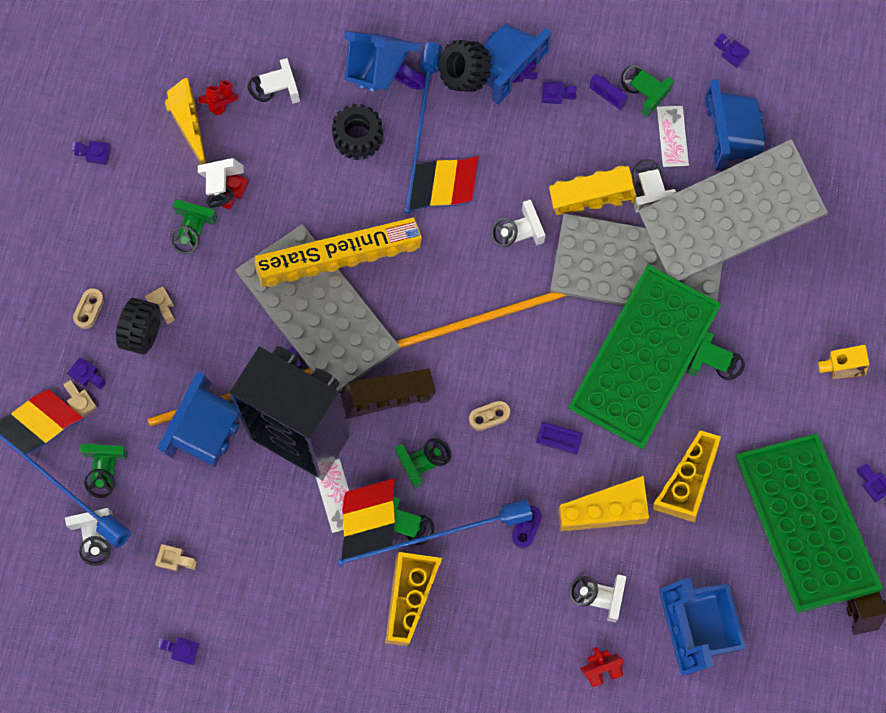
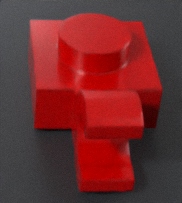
(238, 185)

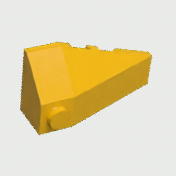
(184, 112)

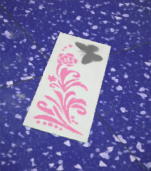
(672, 136)
(332, 492)

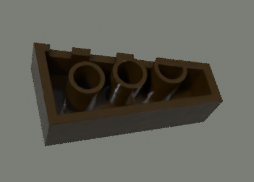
(387, 392)
(867, 612)

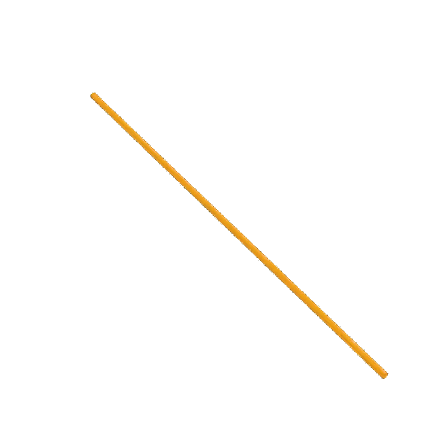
(424, 336)

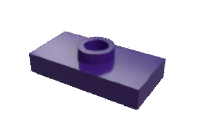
(559, 438)

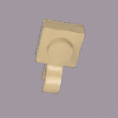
(162, 299)
(80, 401)
(172, 558)

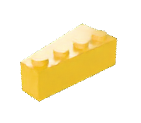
(593, 191)
(687, 485)
(607, 508)
(410, 589)

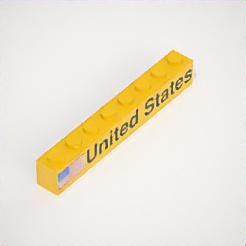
(337, 252)

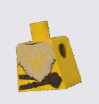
(854, 362)

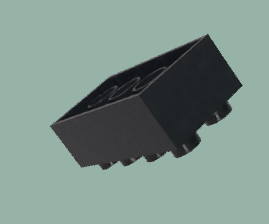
(291, 410)

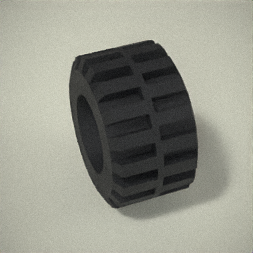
(467, 55)
(354, 117)
(138, 326)

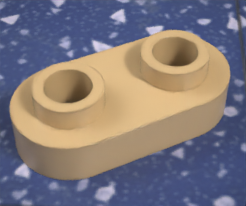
(87, 309)
(488, 415)

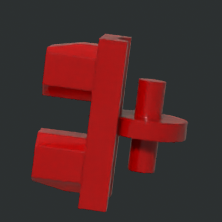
(219, 97)
(600, 663)

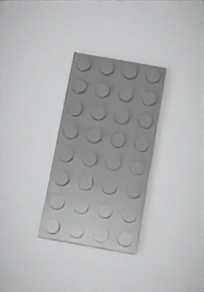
(733, 211)
(607, 259)
(322, 317)

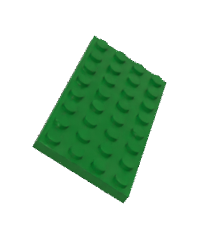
(644, 357)
(808, 523)

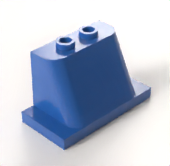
(510, 54)
(375, 59)
(735, 125)
(201, 424)
(701, 624)

